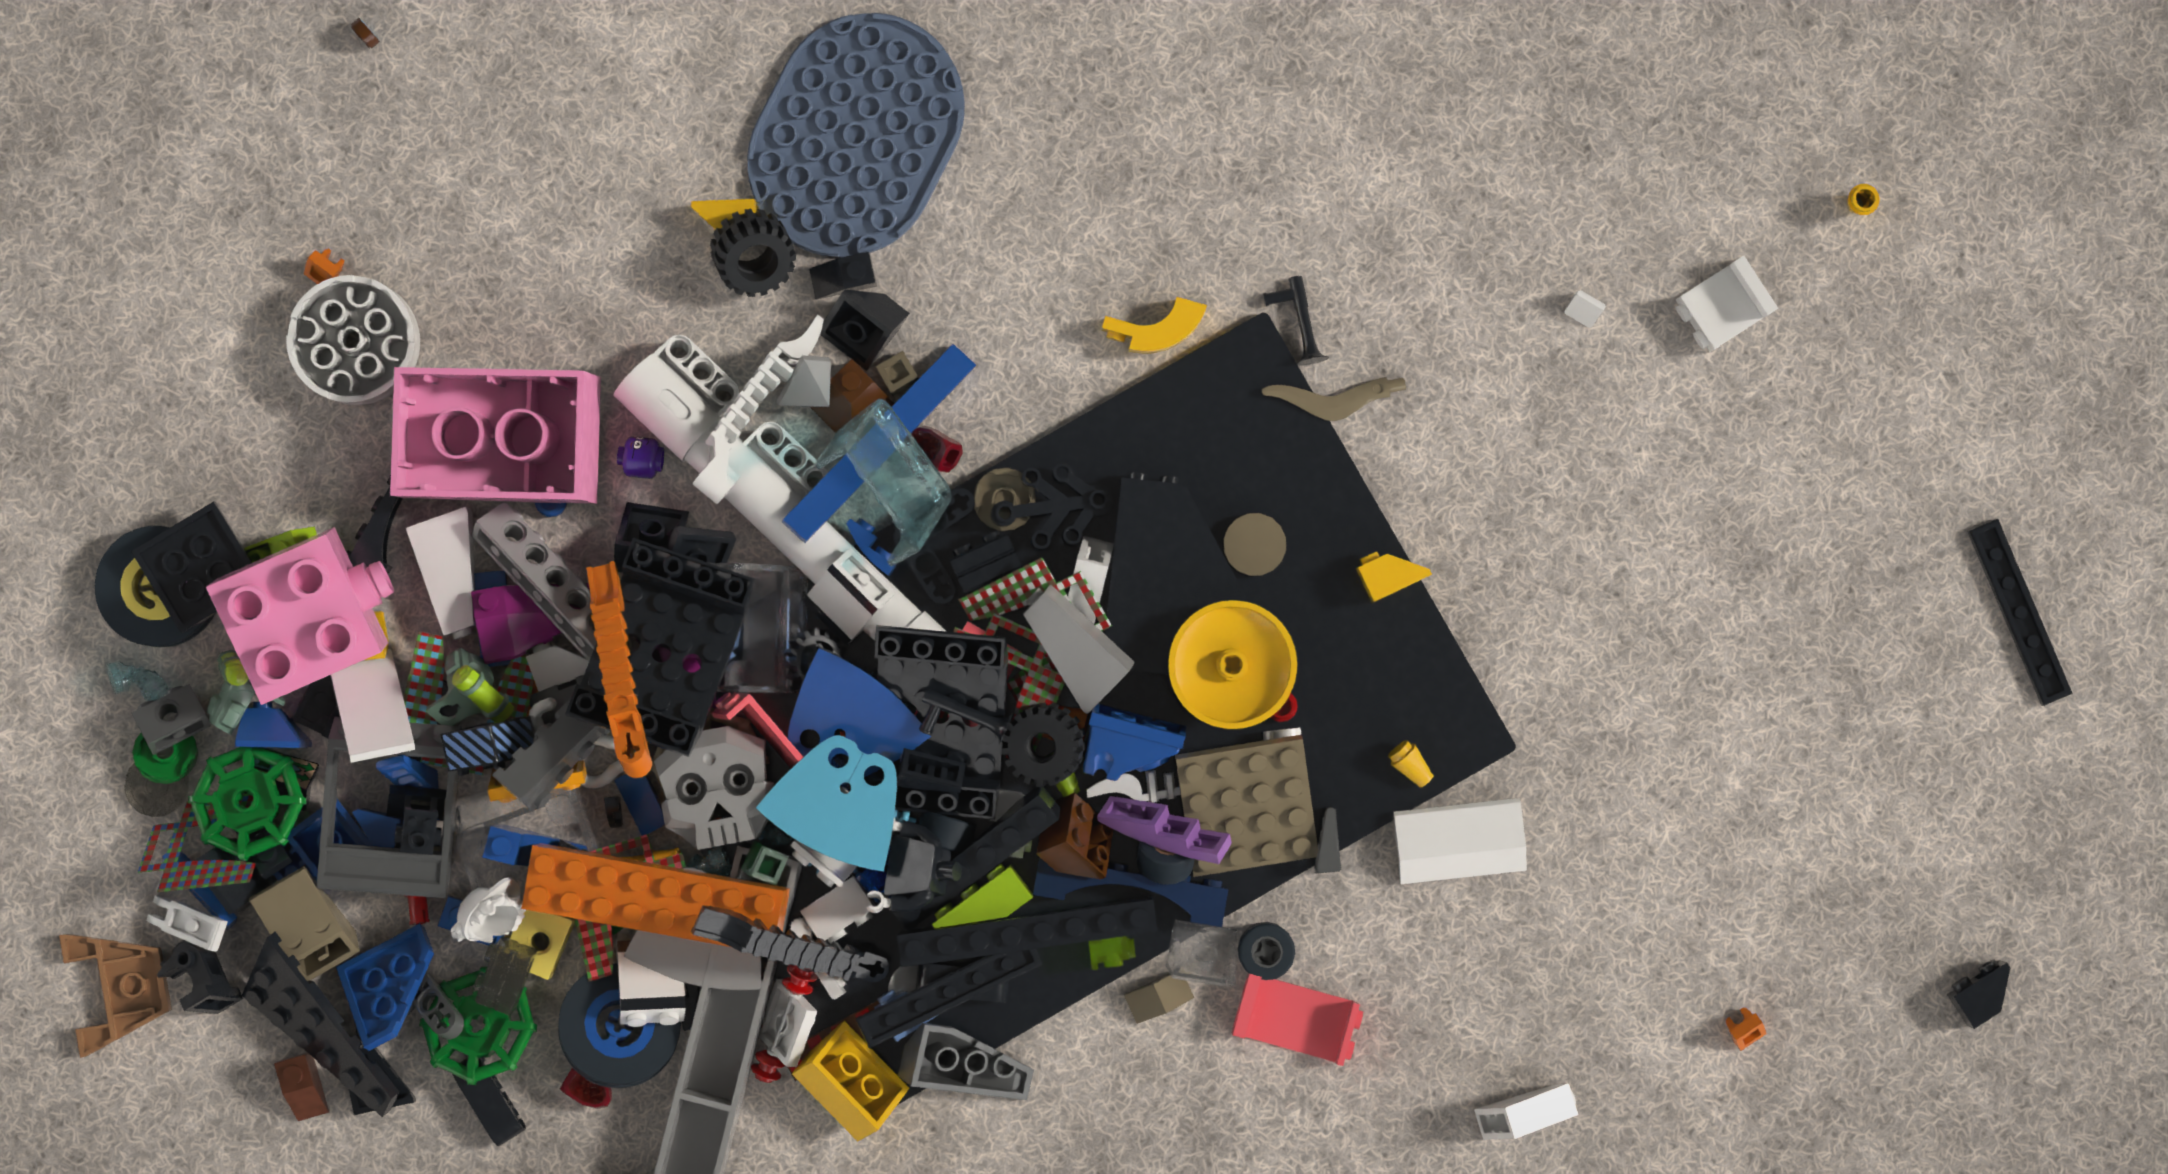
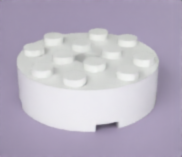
(320, 331)

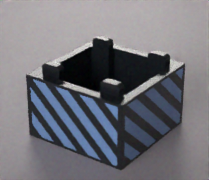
(486, 744)

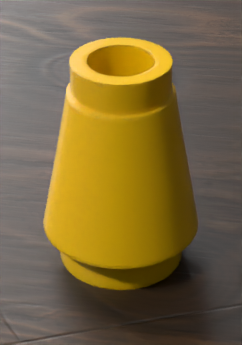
(1869, 197)
(1409, 762)

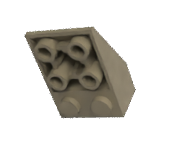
(306, 923)

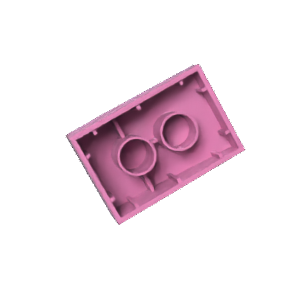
(495, 435)

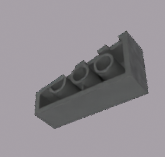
(548, 759)

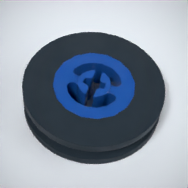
(602, 1059)

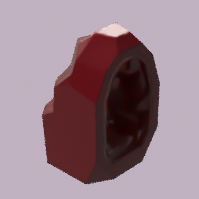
(938, 447)
(585, 1091)

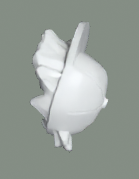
(489, 912)

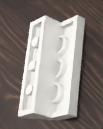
(1460, 841)

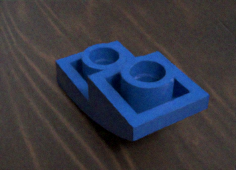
(862, 534)

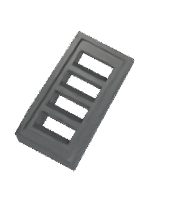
(1328, 847)

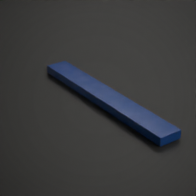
(912, 410)

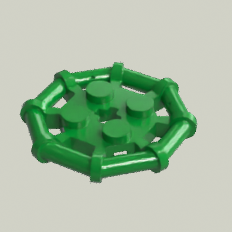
(262, 809)
(485, 1041)

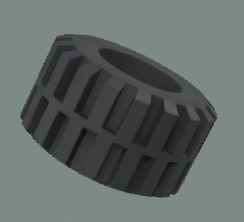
(756, 274)

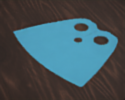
(837, 824)

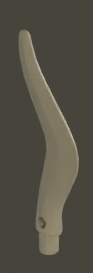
(1338, 406)

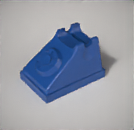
(1129, 741)

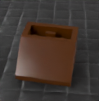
(1077, 840)

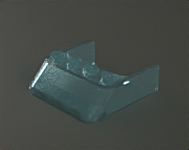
(895, 471)

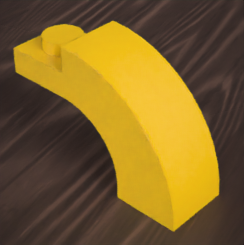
(1160, 336)

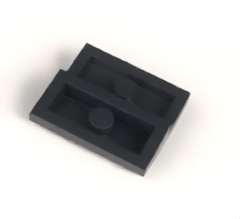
(318, 707)

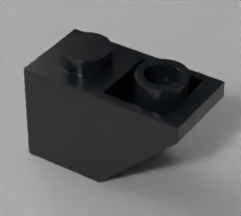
(1982, 995)

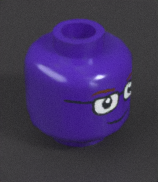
(641, 457)

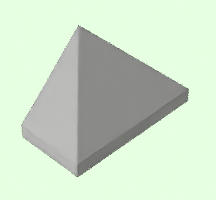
(808, 384)

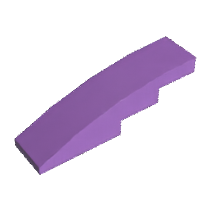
(1156, 827)

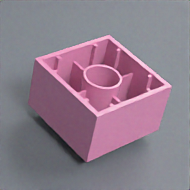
(301, 614)

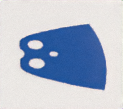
(851, 700)

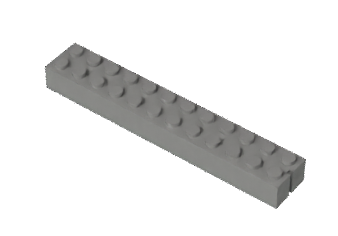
(719, 1058)

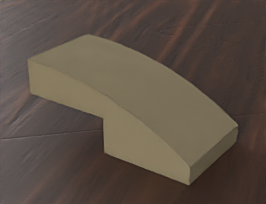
(898, 375)

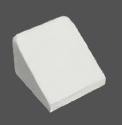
(1584, 308)

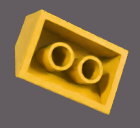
(851, 1081)

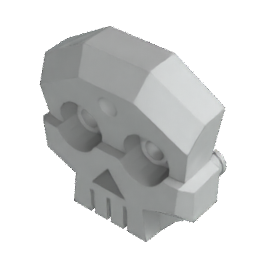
(712, 767)

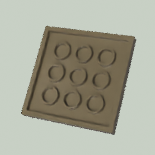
(1255, 796)

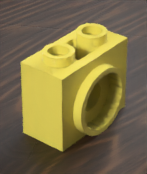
(558, 931)

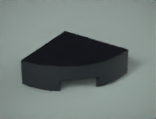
(613, 804)

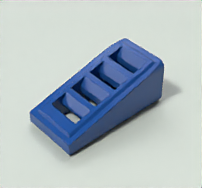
(408, 772)

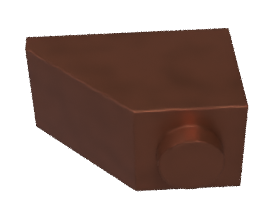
(302, 1086)

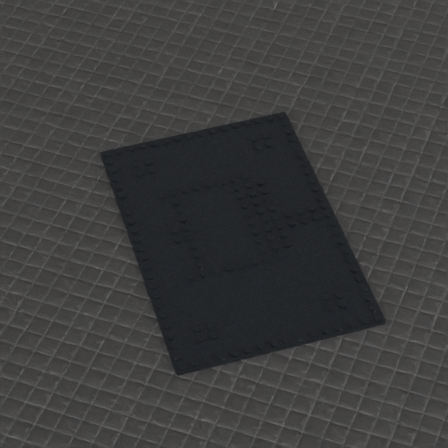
(1362, 666)

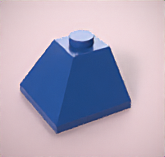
(269, 728)

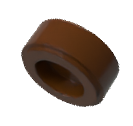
(364, 33)

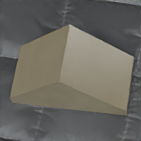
(1158, 998)

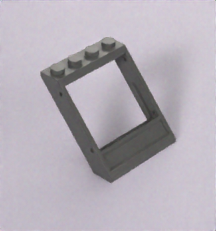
(386, 868)

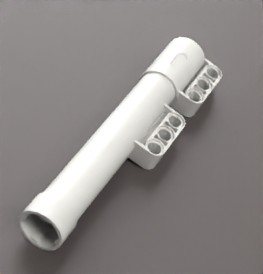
(685, 413)

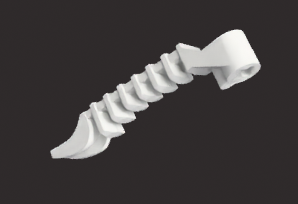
(717, 476)
(1130, 786)

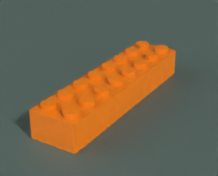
(640, 892)

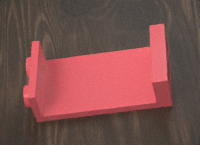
(730, 705)
(1297, 1018)

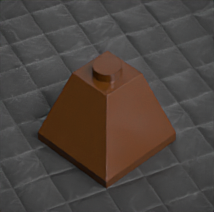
(849, 394)

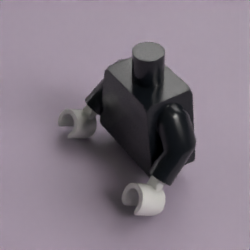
(915, 869)

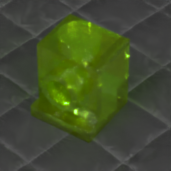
(1111, 951)

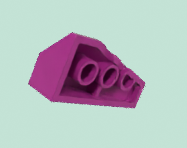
(510, 622)

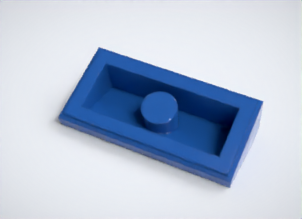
(641, 802)

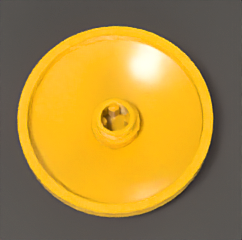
(1232, 664)

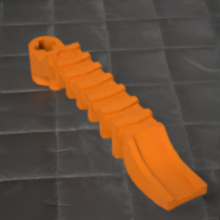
(616, 668)

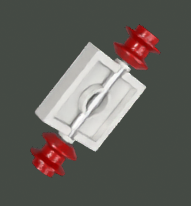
(785, 1024)

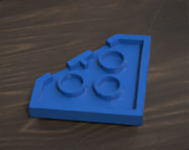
(384, 984)

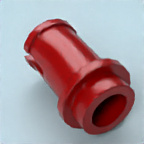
(418, 910)

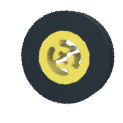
(120, 599)

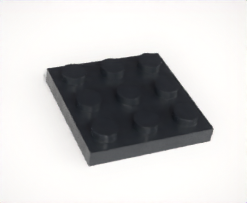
(188, 560)

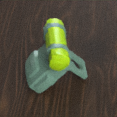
(472, 689)
(235, 695)

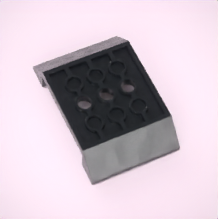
(693, 614)
(974, 674)

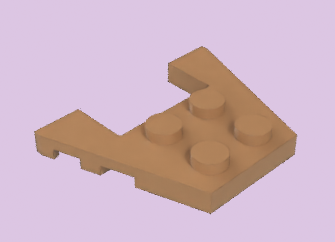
(128, 983)

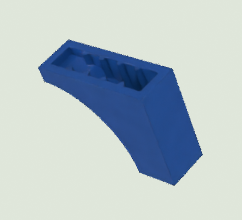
(514, 844)

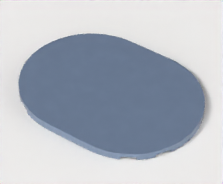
(856, 134)

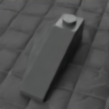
(956, 1062)

